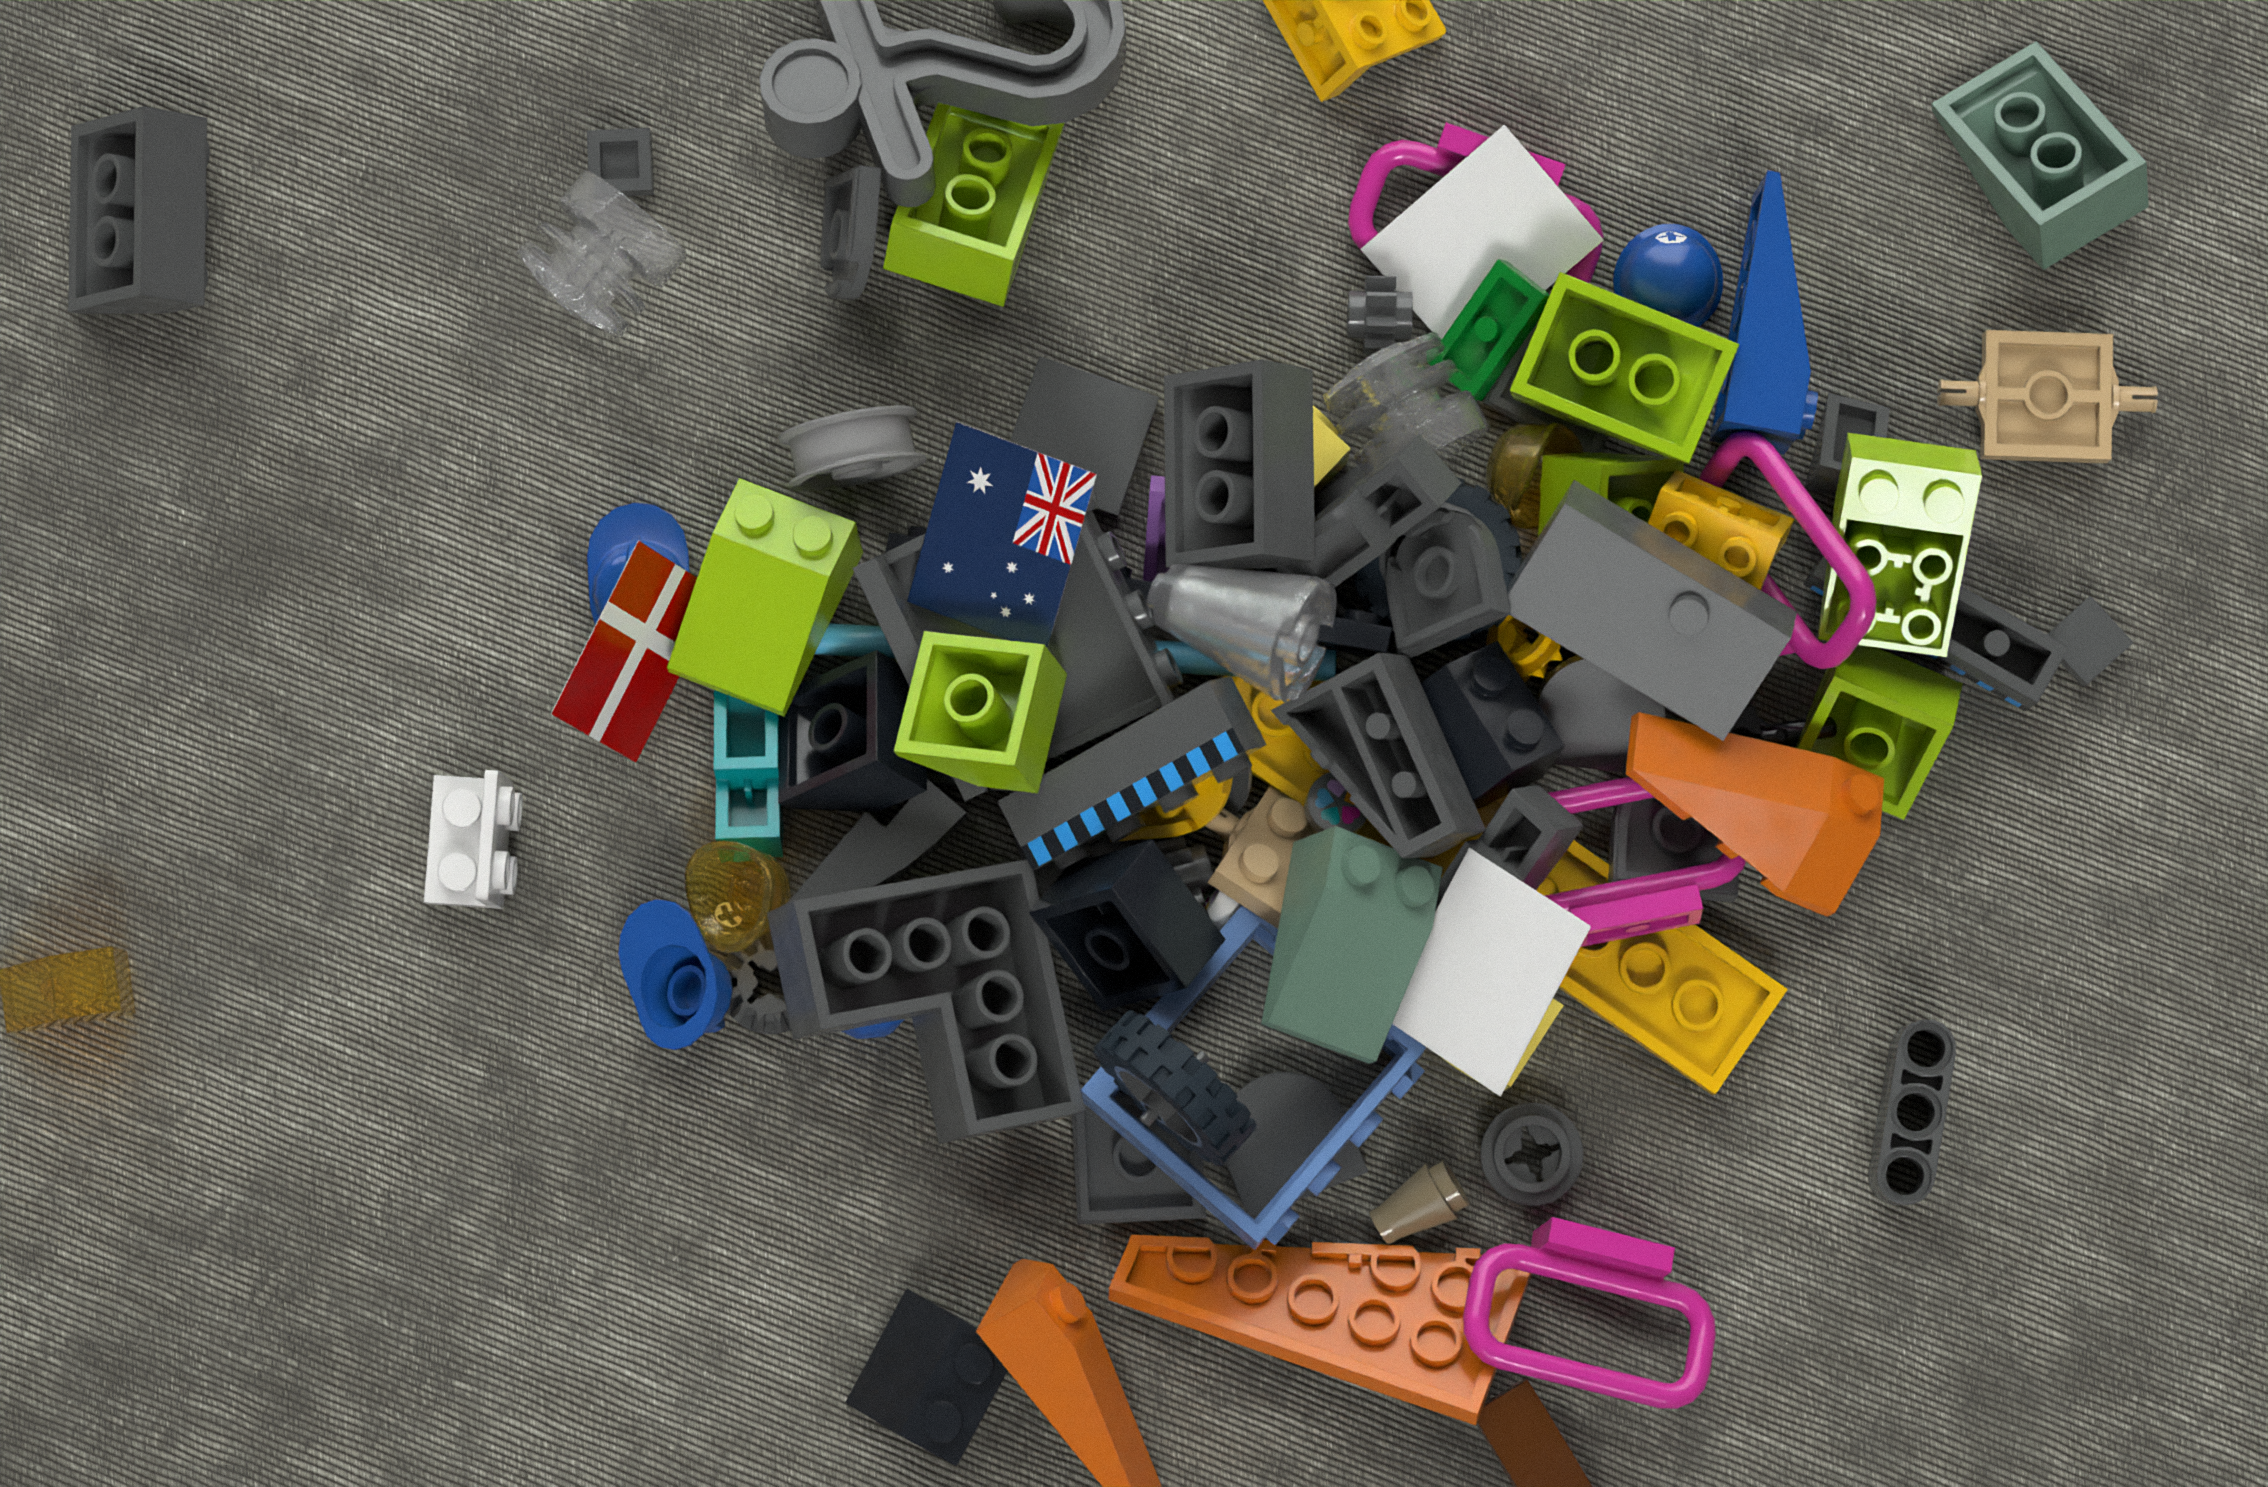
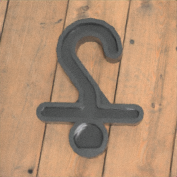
(877, 76)

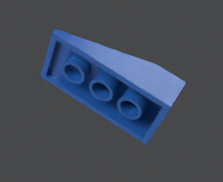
(1771, 368)

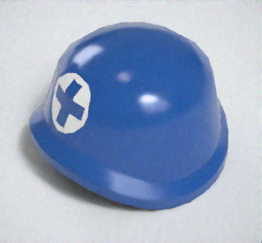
(1671, 273)

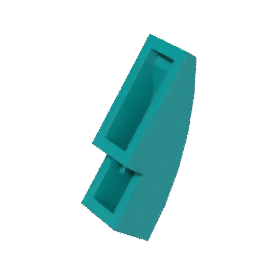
(747, 775)

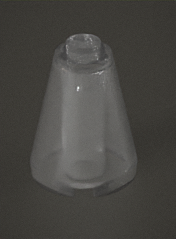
(1248, 622)

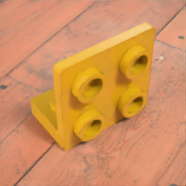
(1346, 37)
(1721, 526)

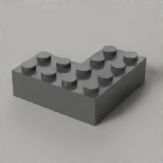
(967, 972)

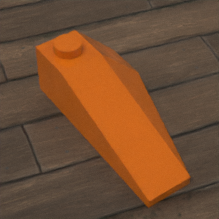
(1778, 807)
(1061, 1362)

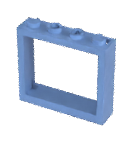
(1319, 1167)

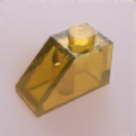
(67, 989)

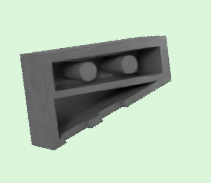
(1388, 753)

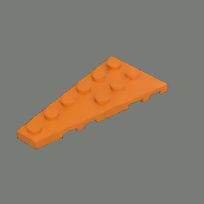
(1336, 1308)

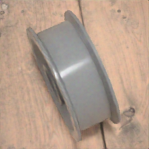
(852, 448)

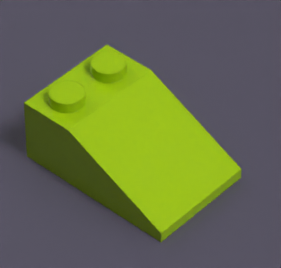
(981, 207)
(1623, 369)
(764, 596)

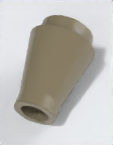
(1422, 1202)

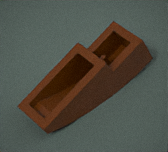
(1528, 1440)

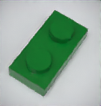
(1492, 327)

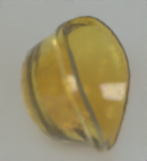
(1516, 467)
(732, 891)

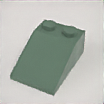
(2043, 154)
(1348, 941)

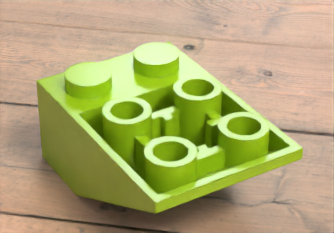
(1910, 526)

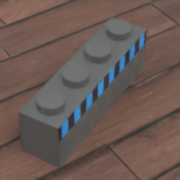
(1990, 647)
(1133, 773)

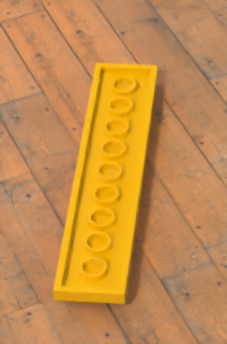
(1663, 989)

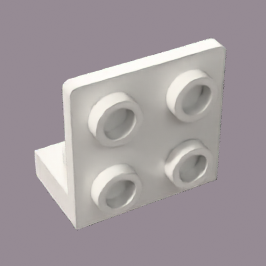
(471, 840)

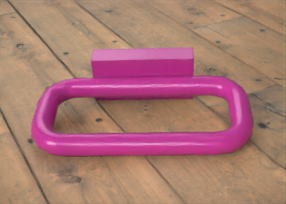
(1452, 149)
(1822, 534)
(1643, 902)
(1604, 1263)

